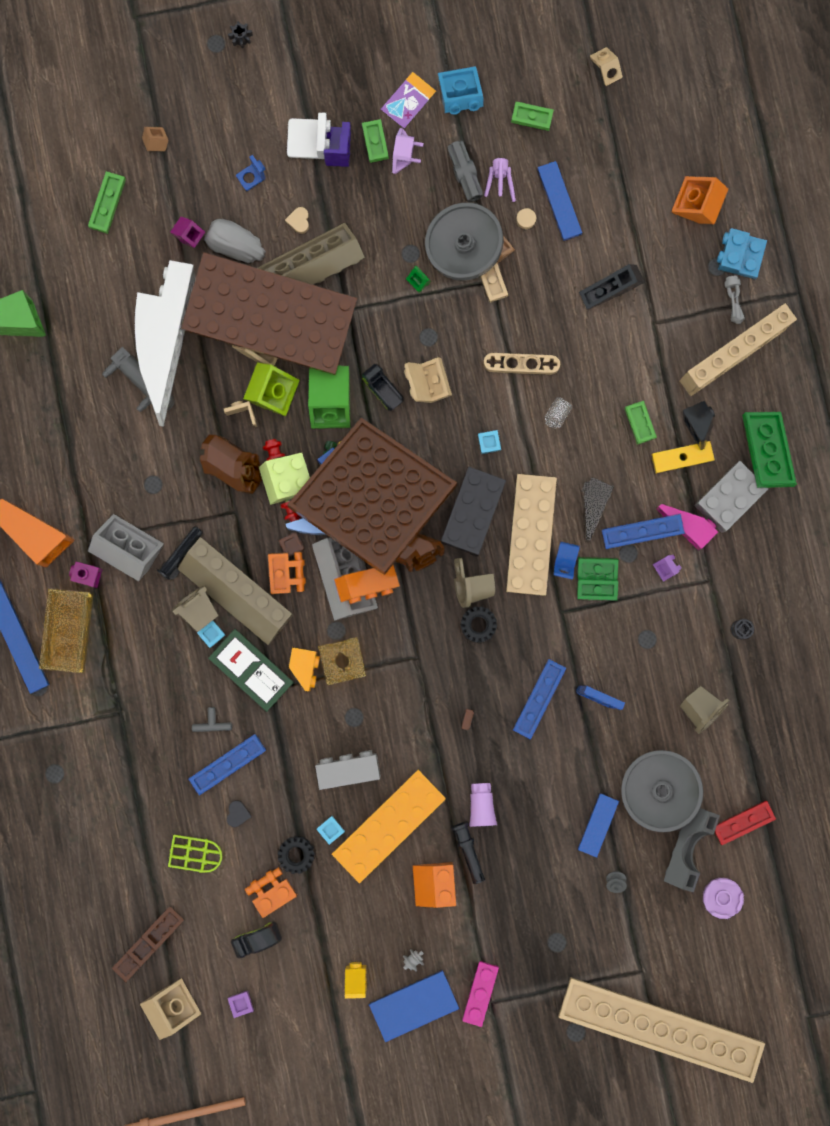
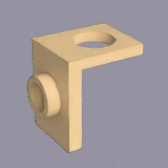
(605, 61)
(239, 407)

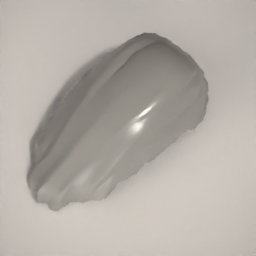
(234, 241)

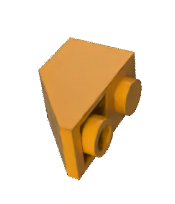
(302, 666)

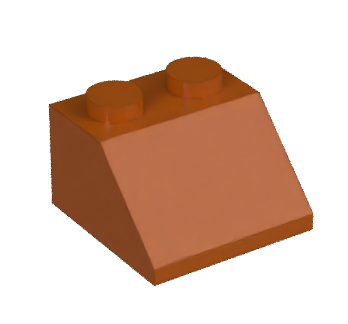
(700, 199)
(434, 885)

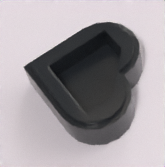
(238, 814)

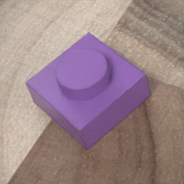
(240, 1004)

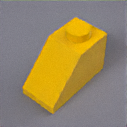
(355, 980)

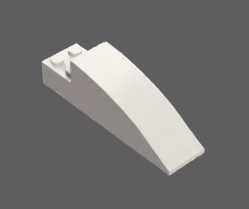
(160, 333)

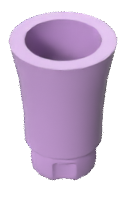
(482, 805)

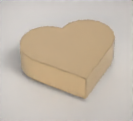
(298, 220)

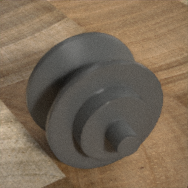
(616, 882)

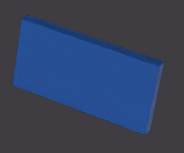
(600, 697)
(414, 1006)

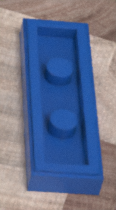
(598, 825)

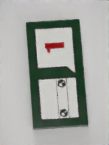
(251, 670)

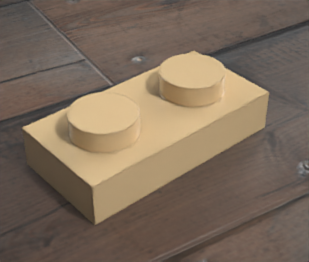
(494, 284)

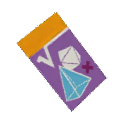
(408, 100)

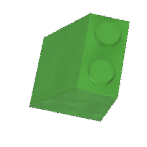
(19, 316)
(329, 398)

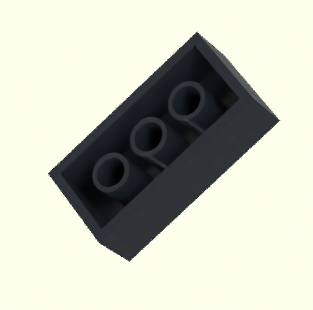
(473, 511)

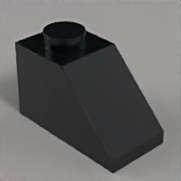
(699, 422)

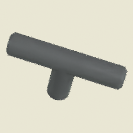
(211, 725)

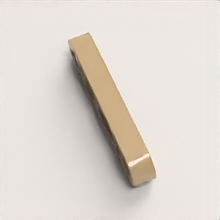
(521, 360)

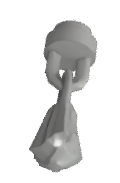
(737, 314)

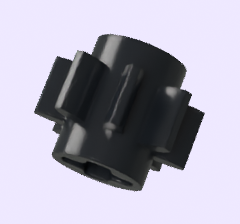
(240, 40)

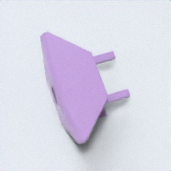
(403, 151)

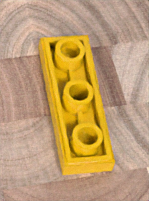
(671, 460)

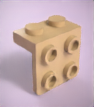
(427, 381)

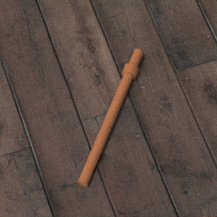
(191, 1113)

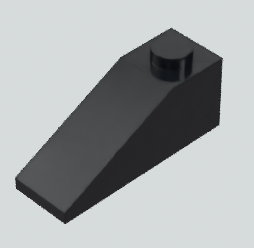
(612, 286)

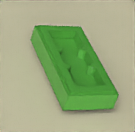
(640, 422)

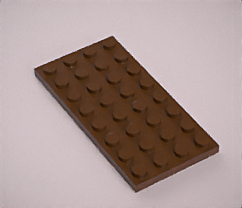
(269, 313)

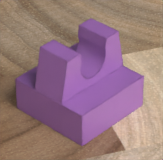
(666, 567)

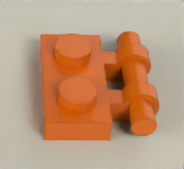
(280, 575)
(274, 897)

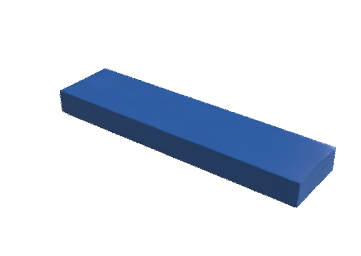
(559, 201)
(643, 531)
(539, 699)
(227, 764)

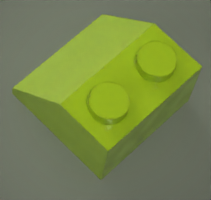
(271, 388)

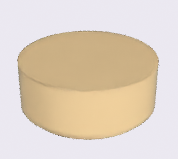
(526, 218)

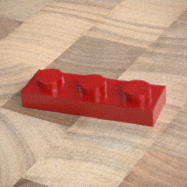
(744, 822)

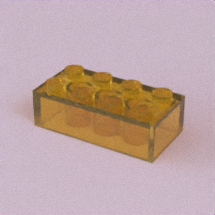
(66, 630)

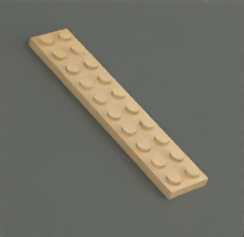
(661, 1030)

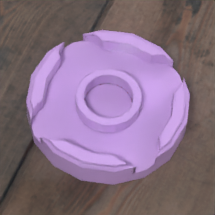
(723, 898)

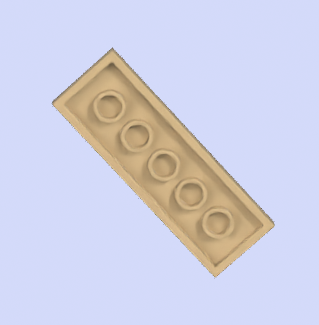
(531, 534)

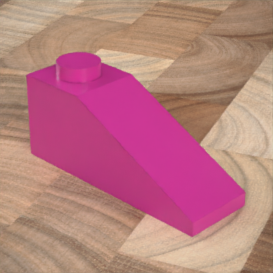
(697, 529)

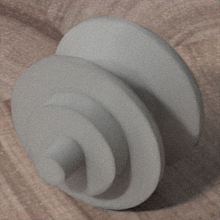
(413, 960)

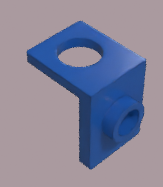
(256, 169)
(566, 560)

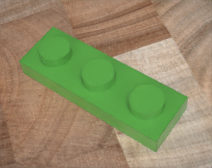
(106, 202)

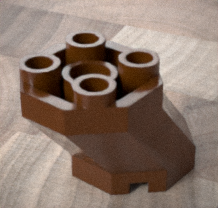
(231, 464)
(421, 553)

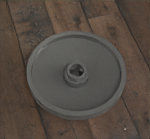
(464, 241)
(662, 791)

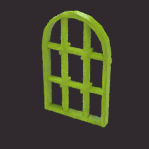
(202, 860)

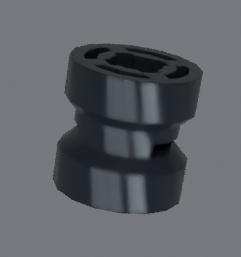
(738, 628)

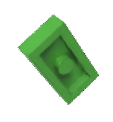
(532, 116)
(375, 141)

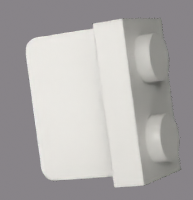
(308, 137)

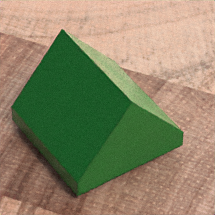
(418, 279)

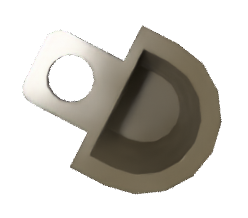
(472, 588)
(196, 609)
(703, 708)

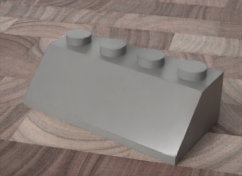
(333, 563)

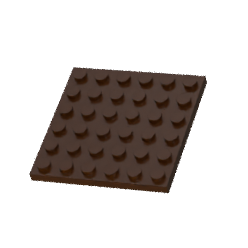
(372, 495)

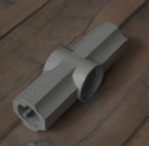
(465, 171)

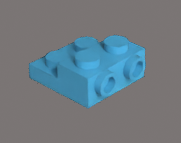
(460, 90)
(741, 253)

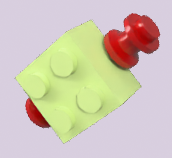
(283, 476)

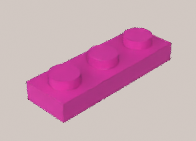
(480, 993)

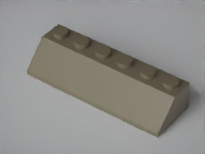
(318, 257)
(235, 591)

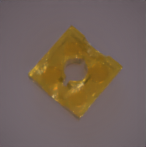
(329, 655)

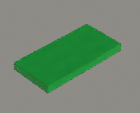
(769, 449)

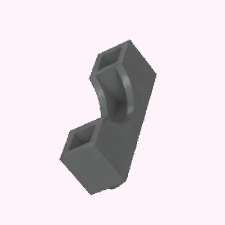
(681, 869)

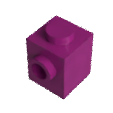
(187, 232)
(85, 574)

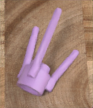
(500, 170)

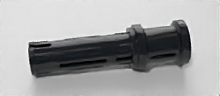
(466, 843)

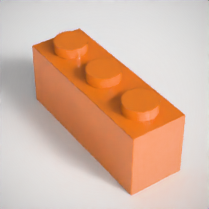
(366, 584)

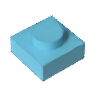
(489, 442)
(211, 634)
(330, 830)

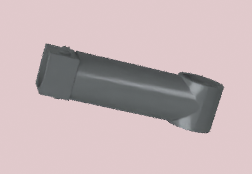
(130, 368)

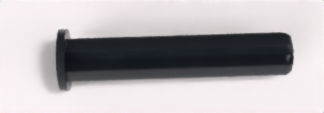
(180, 552)

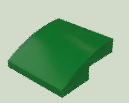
(597, 578)

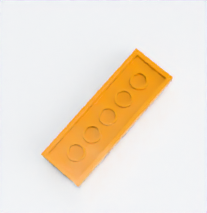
(388, 826)

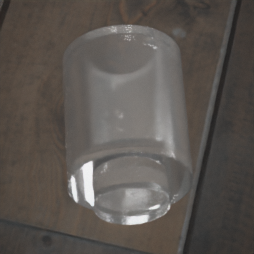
(558, 413)

